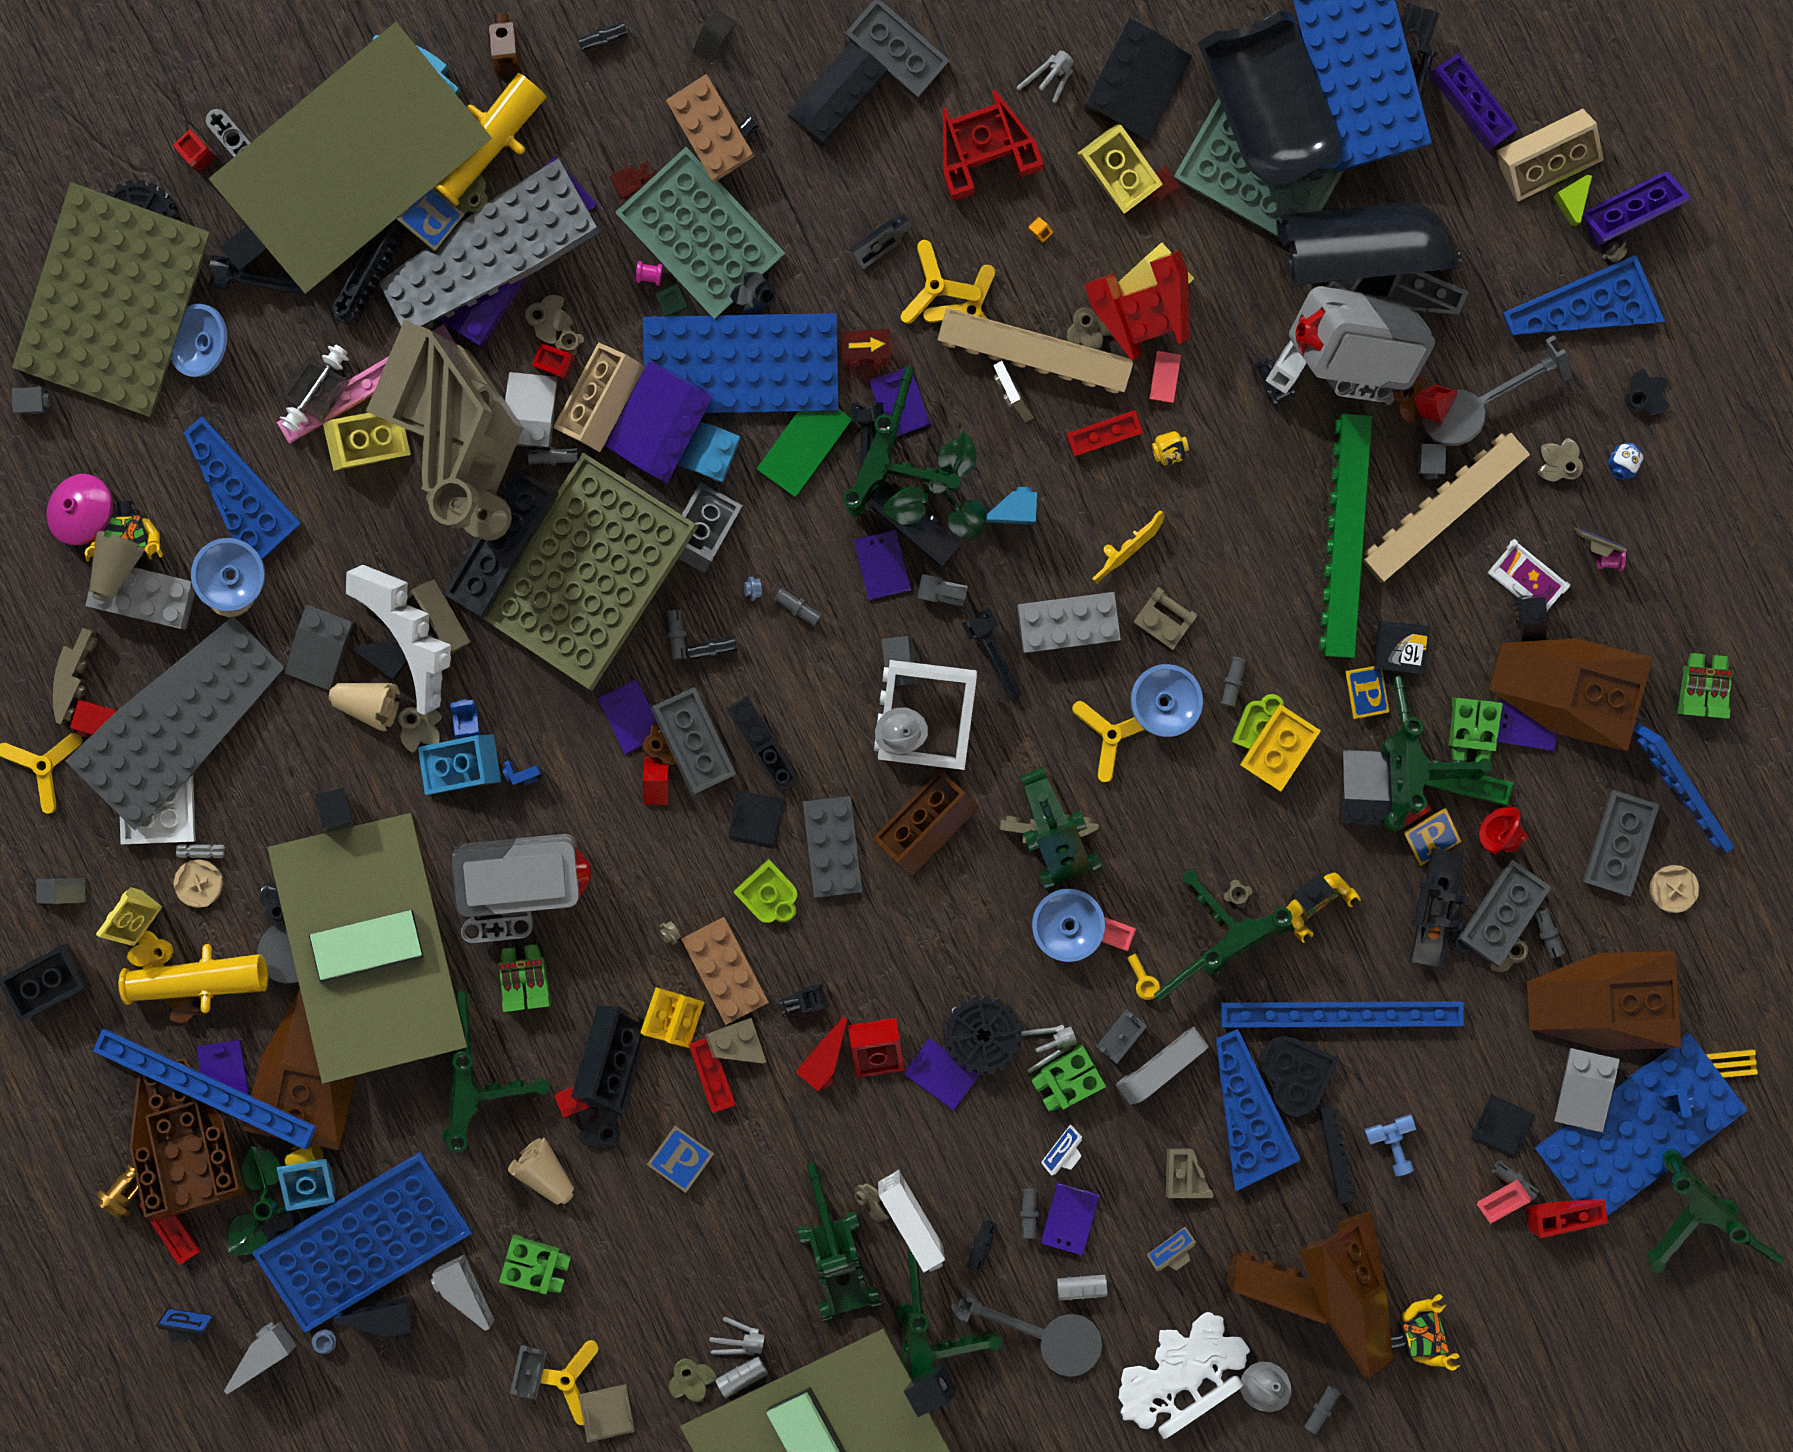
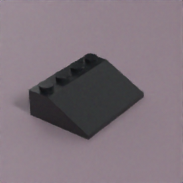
(1137, 80)

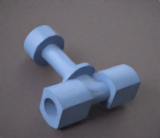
(1392, 1135)

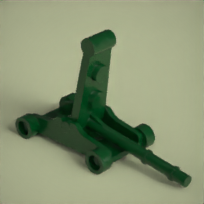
(879, 463)
(1411, 767)
(1056, 833)
(1237, 940)
(463, 1092)
(1702, 1207)
(828, 1239)
(915, 1350)

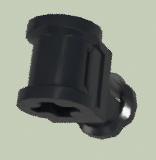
(1265, 367)
(805, 1000)

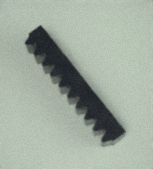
(1335, 1154)

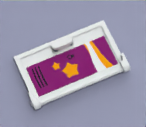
(1527, 575)

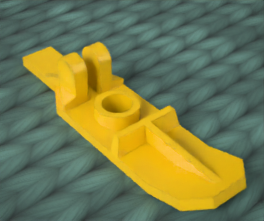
(1129, 547)

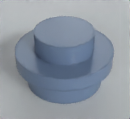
(753, 588)
(324, 1341)

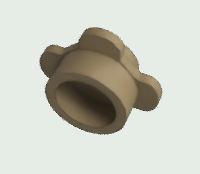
(1615, 251)
(567, 334)
(1237, 887)
(669, 933)

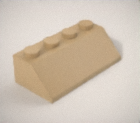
(1550, 154)
(599, 396)

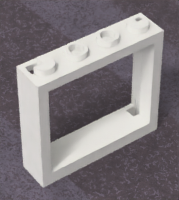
(932, 672)
(911, 1221)

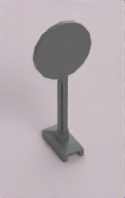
(1467, 411)
(278, 955)
(1067, 1344)

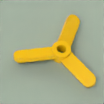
(983, 280)
(946, 287)
(1109, 746)
(51, 758)
(572, 1371)

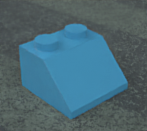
(710, 452)
(1016, 508)
(307, 1187)

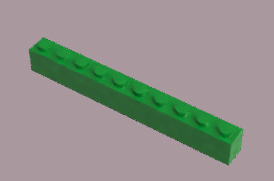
(1346, 536)

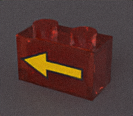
(866, 347)

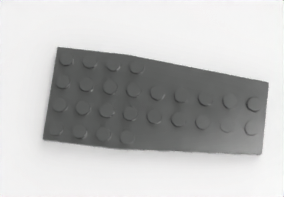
(492, 247)
(175, 722)

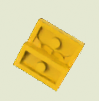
(672, 1017)

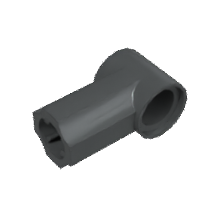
(935, 590)

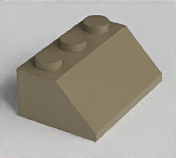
(442, 620)

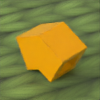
(1040, 229)

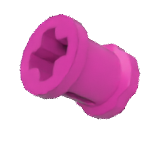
(649, 273)
(1614, 560)

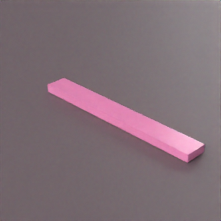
(358, 390)

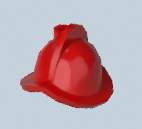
(1502, 830)

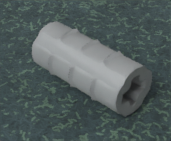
(1082, 1287)
(741, 1376)

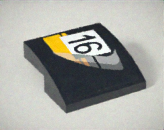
(1402, 647)

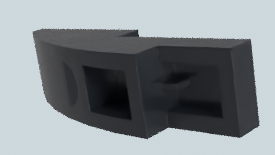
(762, 743)

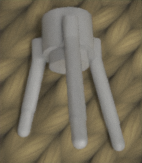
(1060, 65)
(1063, 1039)
(751, 1343)

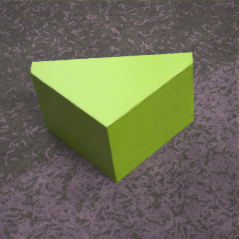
(1573, 200)

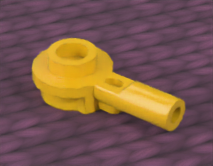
(1146, 984)

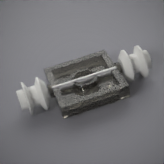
(315, 389)

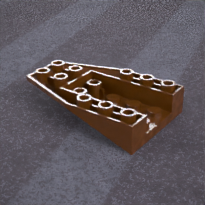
(1574, 687)
(1610, 1001)
(292, 1082)
(180, 1151)
(1353, 1291)

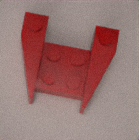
(983, 138)
(1145, 311)

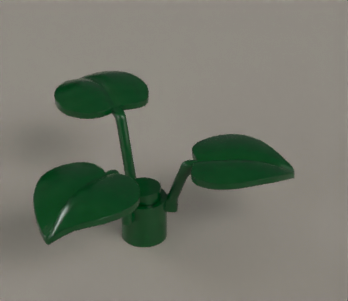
(954, 457)
(245, 1231)

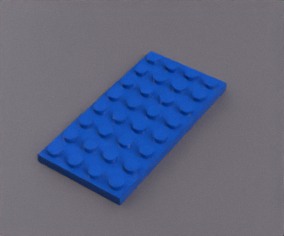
(1365, 77)
(751, 359)
(1642, 1128)
(362, 1242)

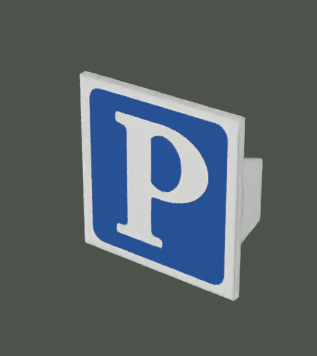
(1064, 1152)

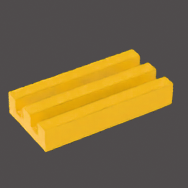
(1752, 1062)

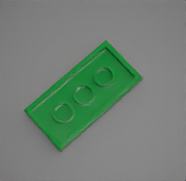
(803, 448)

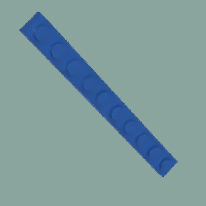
(1342, 1014)
(205, 1089)

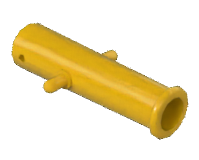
(501, 123)
(196, 979)

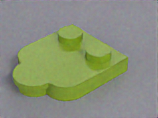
(1254, 719)
(768, 894)

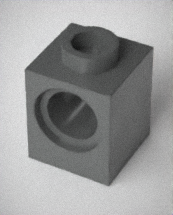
(30, 400)
(1431, 461)

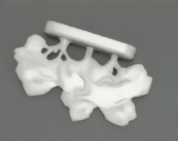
(1183, 1367)

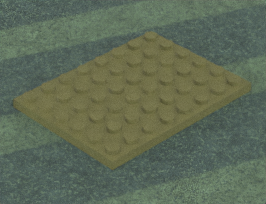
(111, 299)
(590, 571)

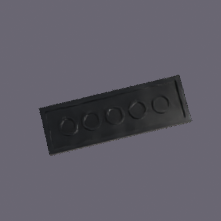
(492, 562)

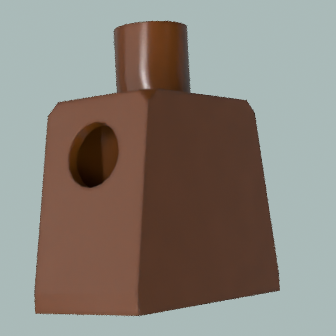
(504, 46)

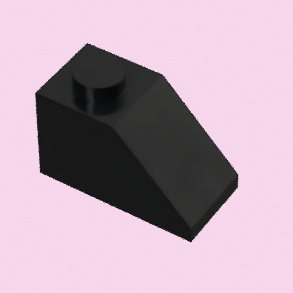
(1532, 617)
(384, 655)

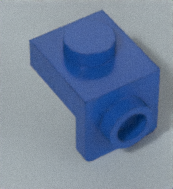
(465, 718)
(527, 776)
(1682, 1101)

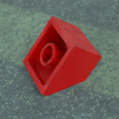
(876, 1047)

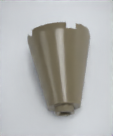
(112, 564)

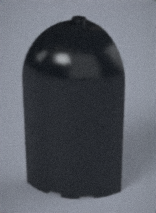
(1274, 100)
(1366, 242)

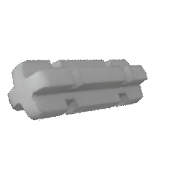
(200, 851)

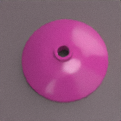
(88, 513)

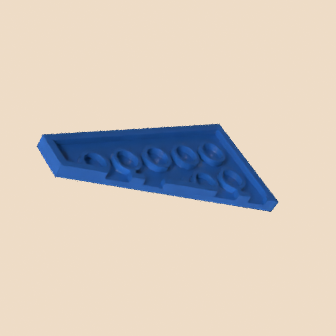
(1600, 300)
(243, 499)
(1675, 777)
(1254, 1127)

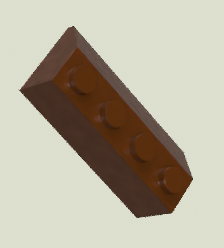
(926, 822)

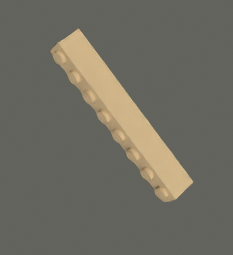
(1035, 350)
(1445, 507)

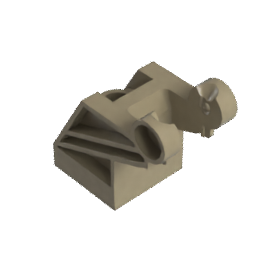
(464, 424)

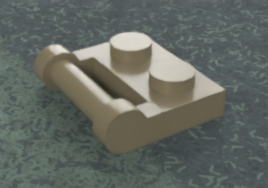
(1159, 624)

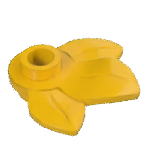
(147, 953)

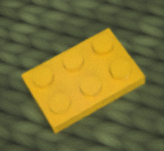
(1280, 747)

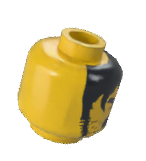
(1170, 448)
(299, 1155)

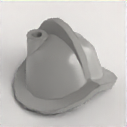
(901, 731)
(1266, 1387)

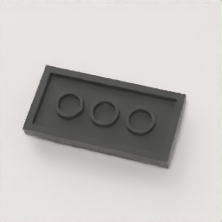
(898, 47)
(693, 741)
(1621, 843)
(832, 846)
(1504, 913)

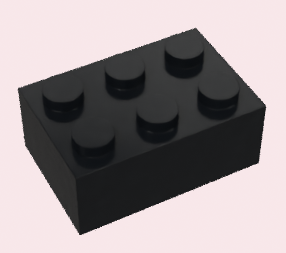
(44, 982)

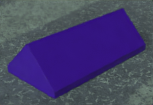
(1473, 101)
(1634, 207)

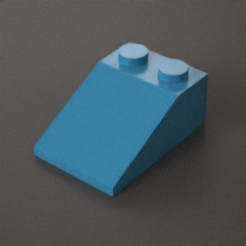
(459, 764)

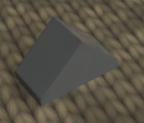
(61, 890)

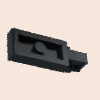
(880, 241)

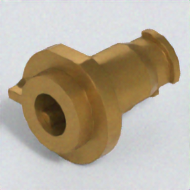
(114, 1200)

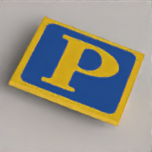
(1367, 692)
(1431, 833)

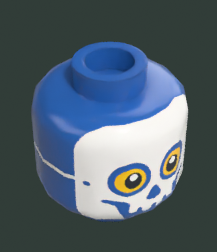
(1625, 461)

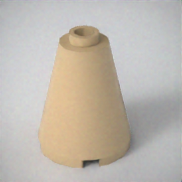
(367, 702)
(542, 1172)

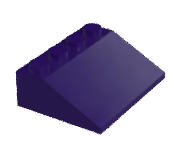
(480, 319)
(659, 421)

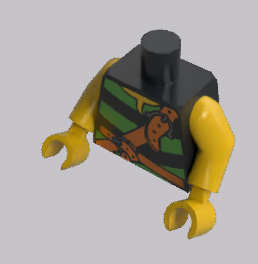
(131, 527)
(1314, 896)
(1423, 1334)

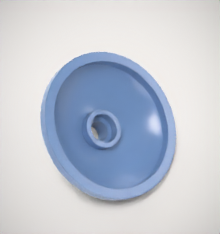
(200, 341)
(211, 571)
(1182, 697)
(1052, 917)

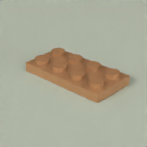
(710, 128)
(725, 970)

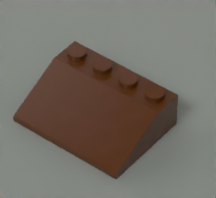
(1274, 1285)

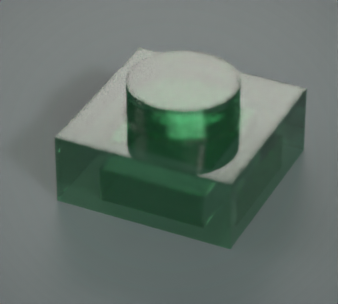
(671, 300)

